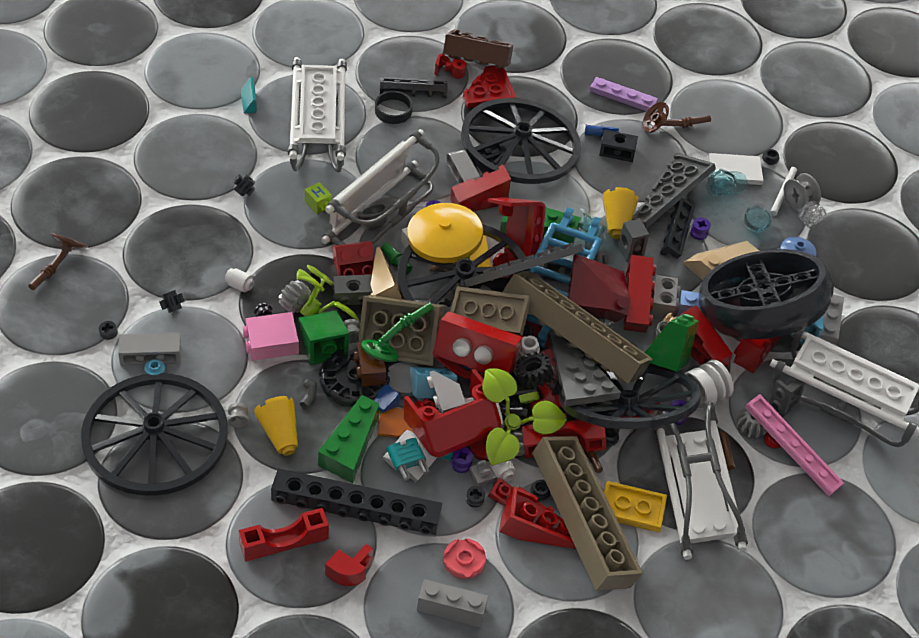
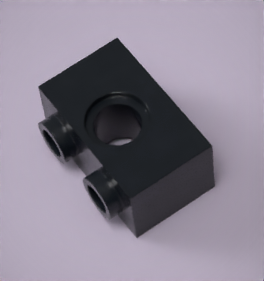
(618, 145)

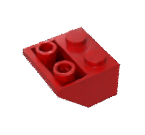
(354, 258)

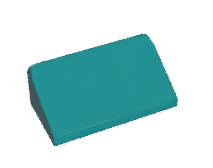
(249, 97)

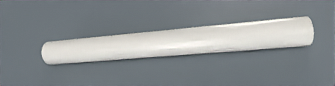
(780, 197)

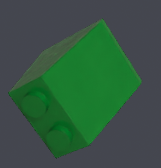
(323, 335)
(674, 343)

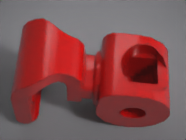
(457, 67)

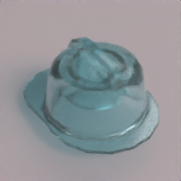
(726, 183)
(586, 223)

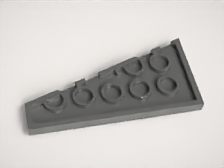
(672, 185)
(529, 262)
(580, 376)

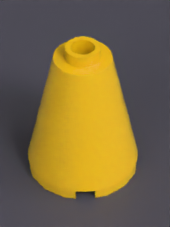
(618, 208)
(279, 423)

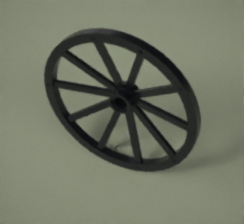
(522, 135)
(457, 269)
(632, 403)
(152, 433)

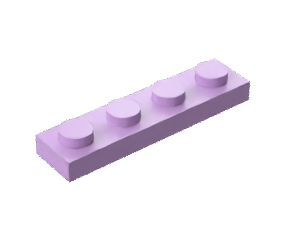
(622, 94)

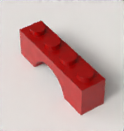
(590, 436)
(261, 542)

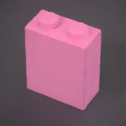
(271, 336)

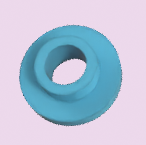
(149, 367)

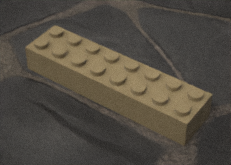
(580, 327)
(587, 513)

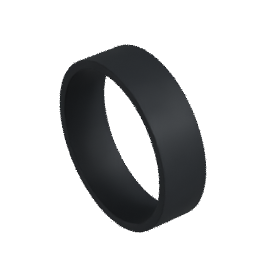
(393, 95)

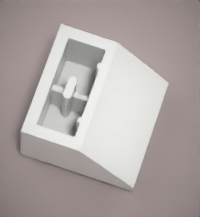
(447, 391)

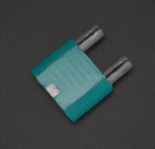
(407, 455)

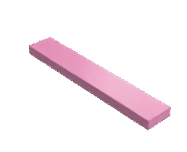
(794, 445)

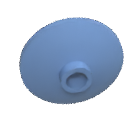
(799, 244)

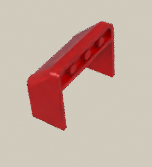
(524, 226)
(457, 427)

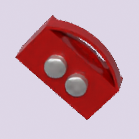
(474, 346)

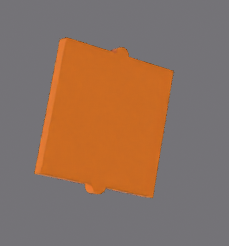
(392, 423)

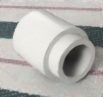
(239, 280)
(504, 470)

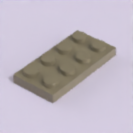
(493, 308)

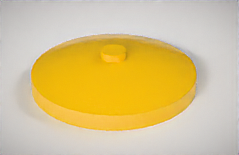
(445, 232)

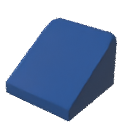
(387, 398)

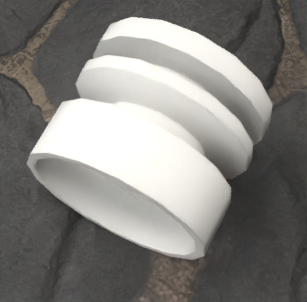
(713, 381)

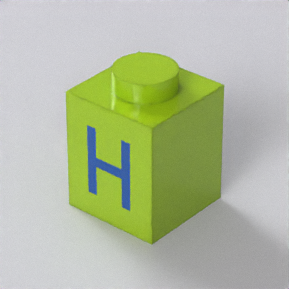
(317, 197)

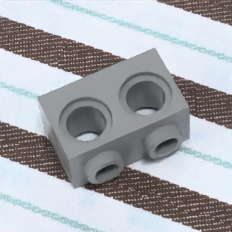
(665, 296)

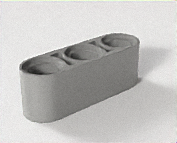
(461, 166)

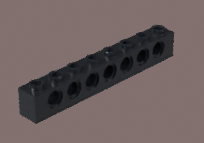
(349, 493)

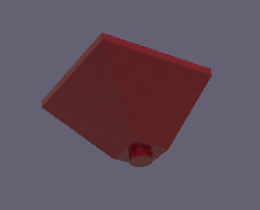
(598, 289)

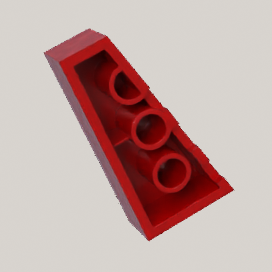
(640, 287)

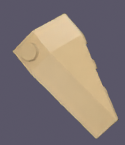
(705, 261)
(382, 279)

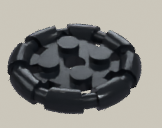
(348, 385)

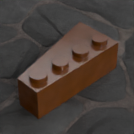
(477, 49)

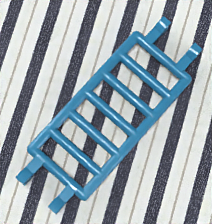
(563, 228)

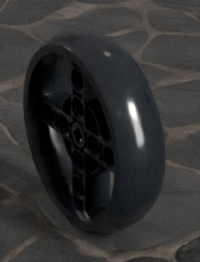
(766, 294)

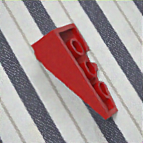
(533, 522)

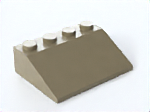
(412, 343)

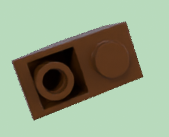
(369, 369)

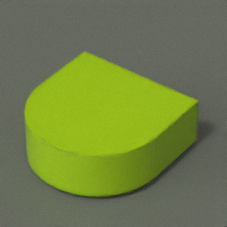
(529, 397)

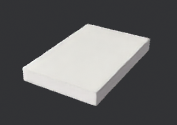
(747, 165)

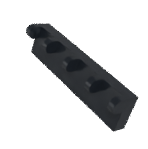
(411, 84)
(678, 228)

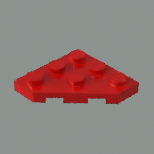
(488, 86)

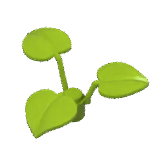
(312, 306)
(499, 443)

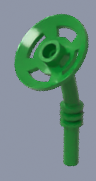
(382, 346)

